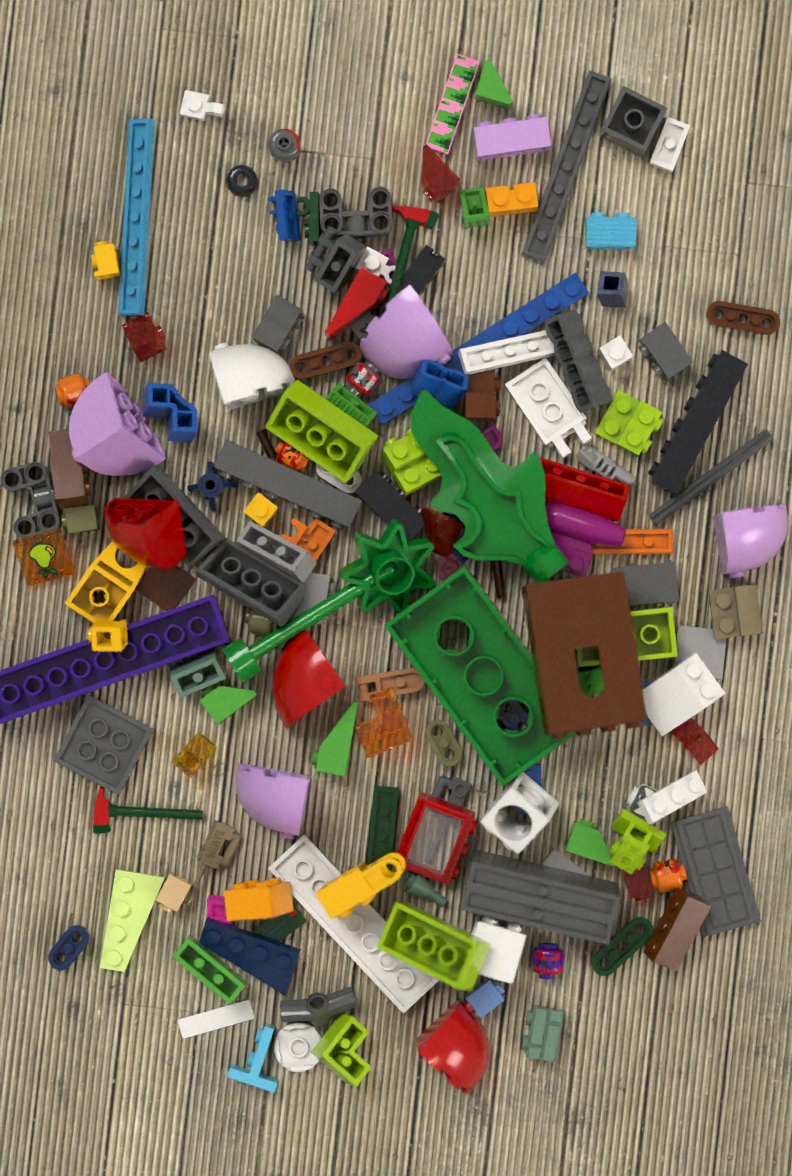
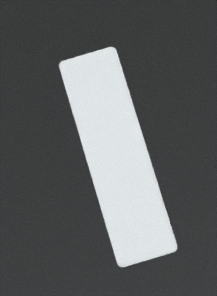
(216, 1019)

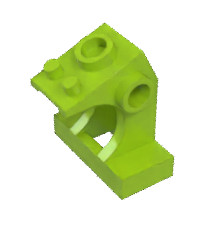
(632, 846)

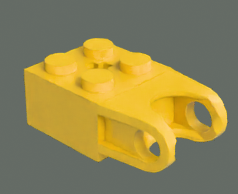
(110, 578)
(359, 885)

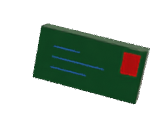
(282, 925)

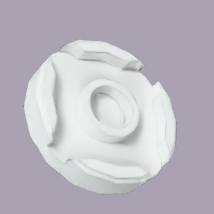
(295, 1045)

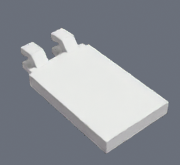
(548, 406)

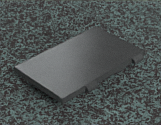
(650, 583)

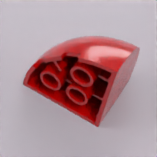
(147, 530)
(302, 678)
(457, 1046)

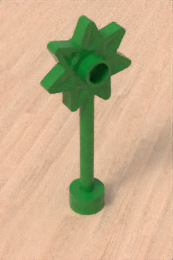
(384, 571)

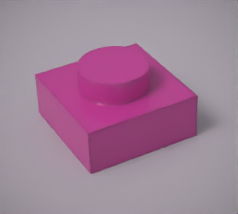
(216, 908)

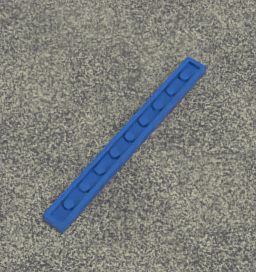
(513, 325)

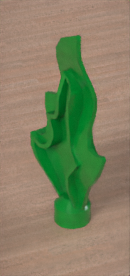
(494, 501)

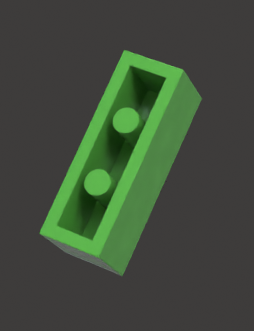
(209, 969)

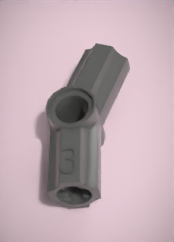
(317, 1007)

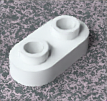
(330, 478)

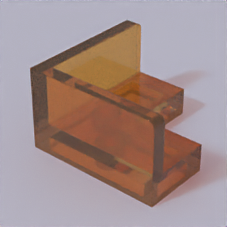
(388, 728)

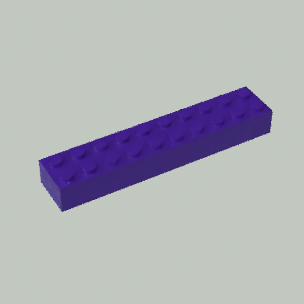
(80, 670)

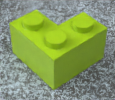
(338, 1048)

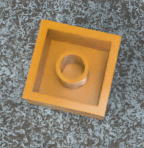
(258, 899)

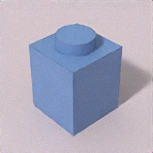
(485, 996)

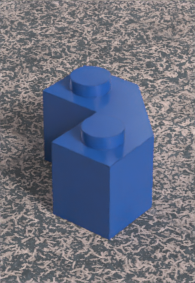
(166, 402)

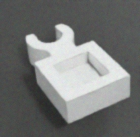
(376, 264)

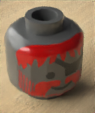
(288, 153)
(363, 379)

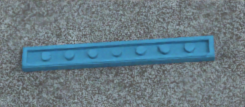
(136, 217)

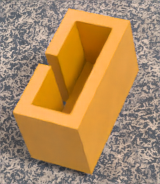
(509, 202)

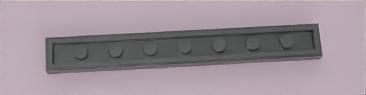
(566, 167)

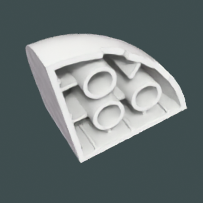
(249, 373)

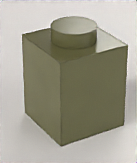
(81, 519)

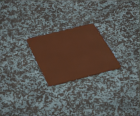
(165, 586)

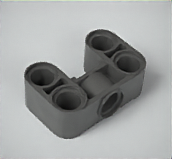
(357, 223)
(42, 495)

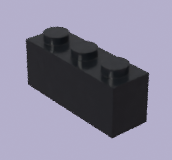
(390, 503)

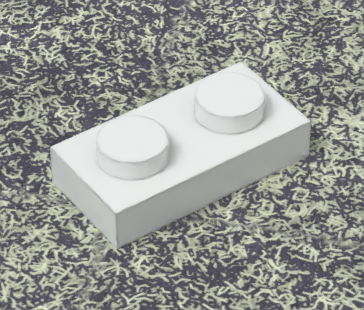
(669, 144)

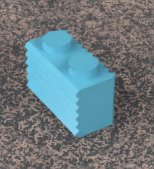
(610, 232)

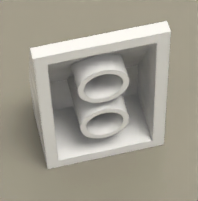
(680, 694)

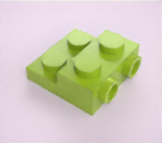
(629, 423)
(409, 463)

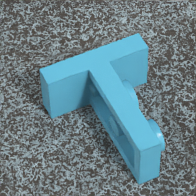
(255, 1061)

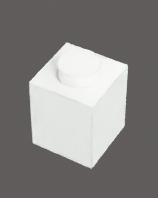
(615, 353)

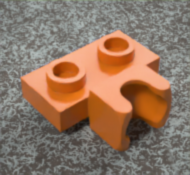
(313, 538)

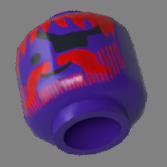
(547, 960)

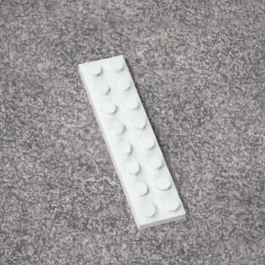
(357, 932)

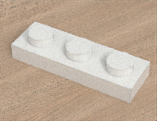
(672, 797)

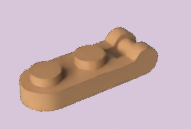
(402, 681)

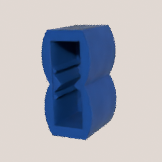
(443, 384)

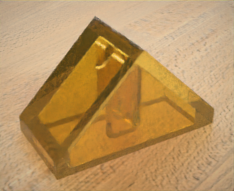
(194, 754)

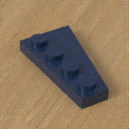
(257, 955)

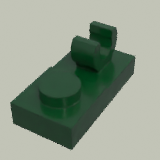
(313, 229)

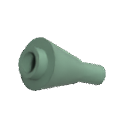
(419, 886)

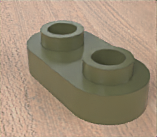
(443, 742)

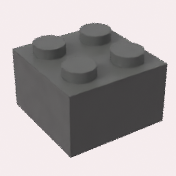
(632, 121)

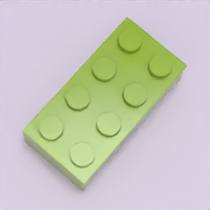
(321, 431)
(652, 634)
(433, 946)

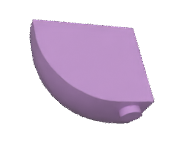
(404, 337)
(111, 431)
(749, 537)
(273, 797)

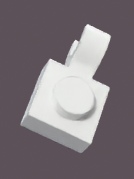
(197, 105)

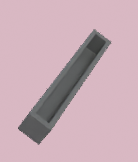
(287, 483)

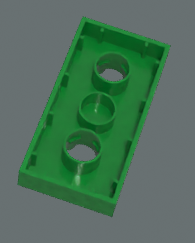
(478, 678)

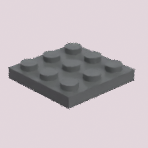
(103, 744)

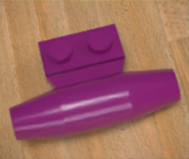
(576, 531)

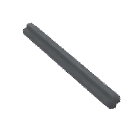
(711, 477)

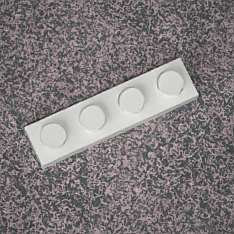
(506, 352)

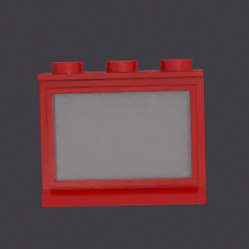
(436, 838)

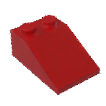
(361, 298)

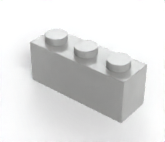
(277, 551)

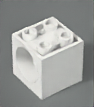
(530, 797)
(505, 947)

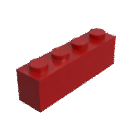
(584, 490)

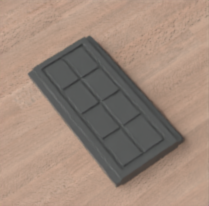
(716, 869)

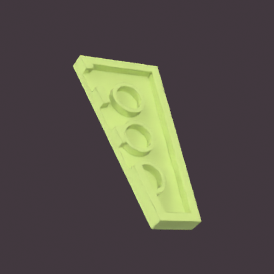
(129, 908)

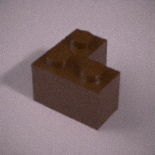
(480, 397)

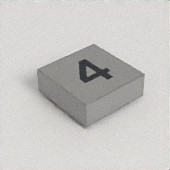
(360, 326)

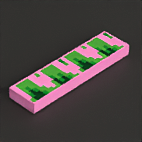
(452, 104)

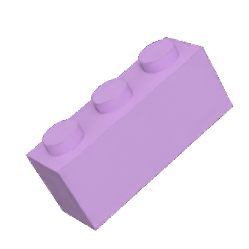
(511, 137)

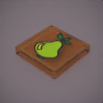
(44, 557)

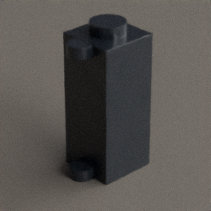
(423, 270)

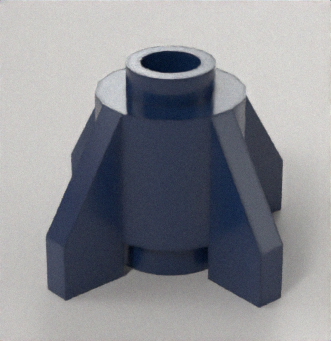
(218, 489)

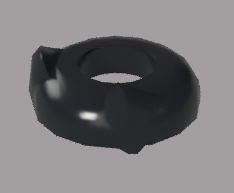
(242, 191)

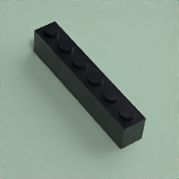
(697, 422)

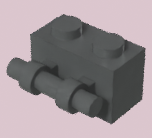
(340, 261)

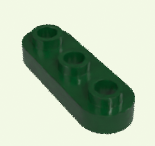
(633, 943)

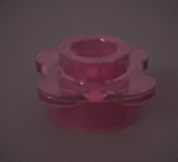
(442, 565)

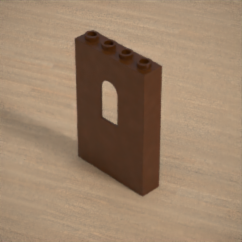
(576, 616)

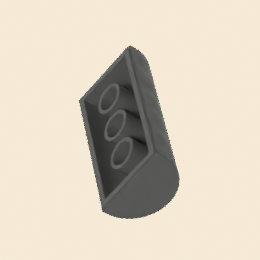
(199, 533)
(253, 582)

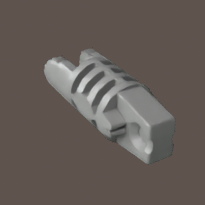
(603, 465)

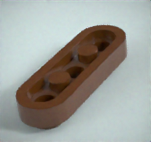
(753, 315)
(335, 353)

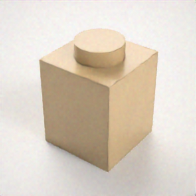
(173, 892)

